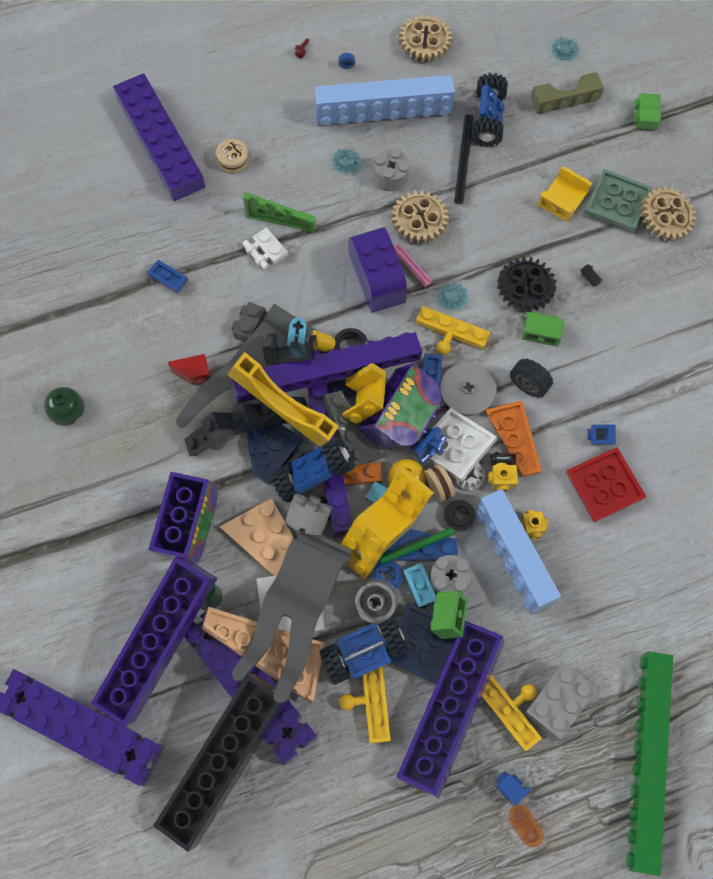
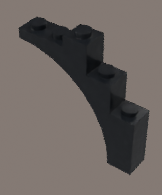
(223, 425)

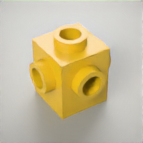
(503, 477)
(534, 531)

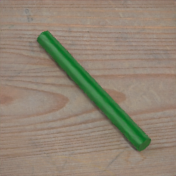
(417, 545)

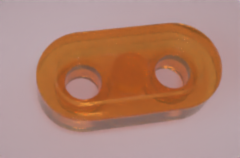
(526, 825)

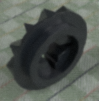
(464, 508)

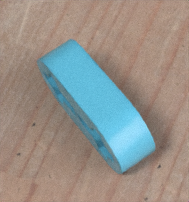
(291, 333)

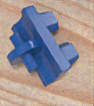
(430, 445)

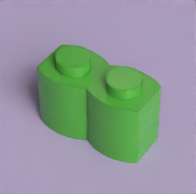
(647, 111)

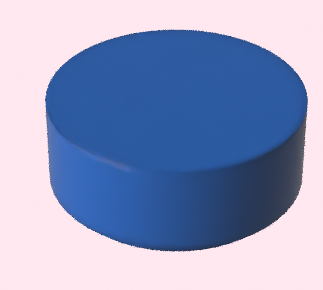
(346, 60)

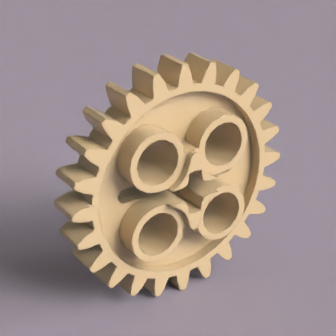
(412, 37)
(434, 211)
(668, 213)

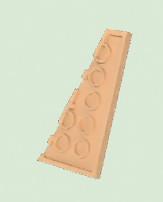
(262, 535)
(238, 634)

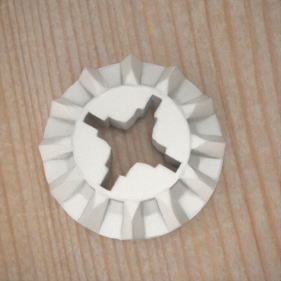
(473, 483)

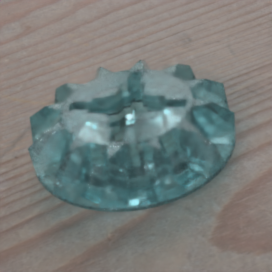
(567, 53)
(339, 162)
(454, 302)

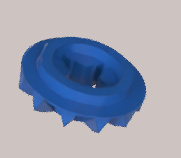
(396, 572)

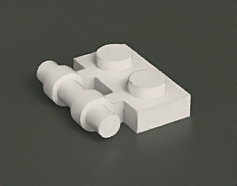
(268, 245)

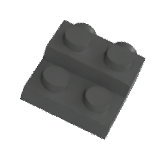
(251, 318)

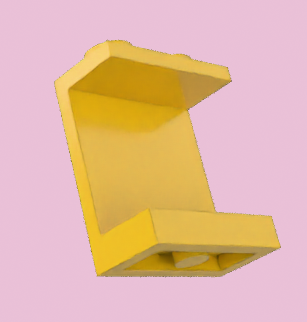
(565, 194)
(370, 390)

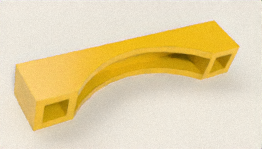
(255, 380)

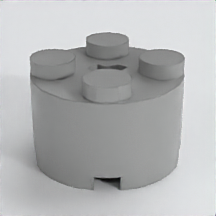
(391, 170)
(308, 514)
(457, 568)
(366, 604)

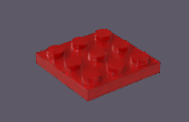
(605, 484)

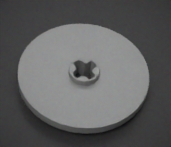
(458, 398)

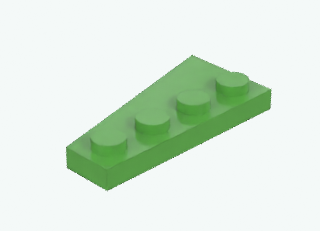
(272, 212)

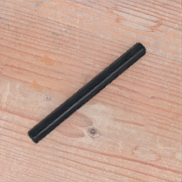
(463, 159)

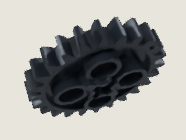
(510, 285)

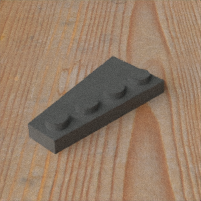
(360, 446)

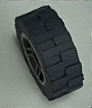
(531, 378)

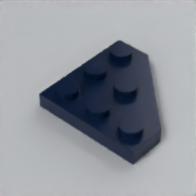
(271, 449)

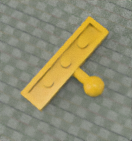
(451, 329)
(375, 703)
(509, 714)

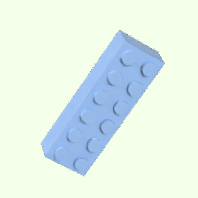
(517, 552)

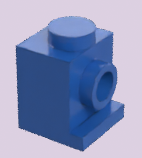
(609, 434)
(511, 787)

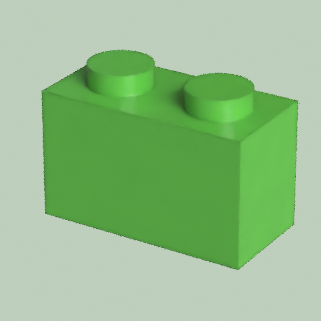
(543, 329)
(449, 614)

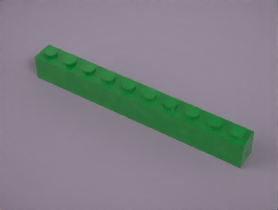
(650, 764)

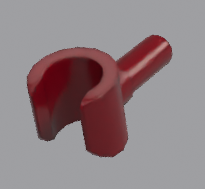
(300, 51)

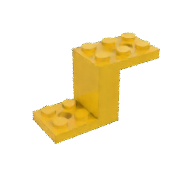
(385, 521)

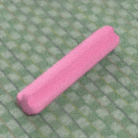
(412, 266)

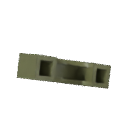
(548, 98)

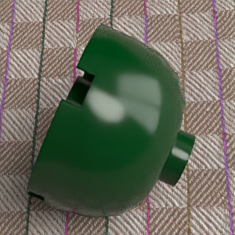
(64, 406)

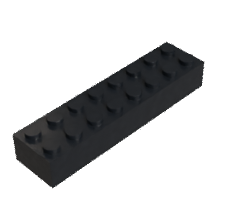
(219, 763)

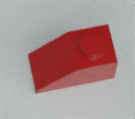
(191, 369)

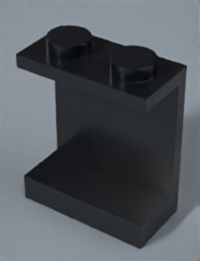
(276, 355)

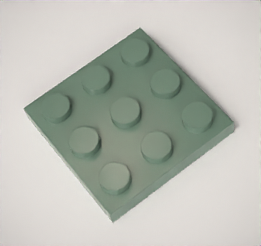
(617, 200)

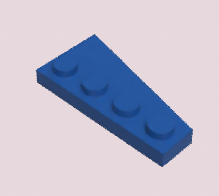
(429, 553)

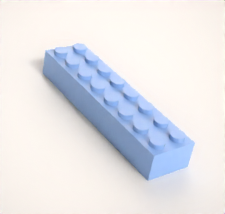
(384, 100)

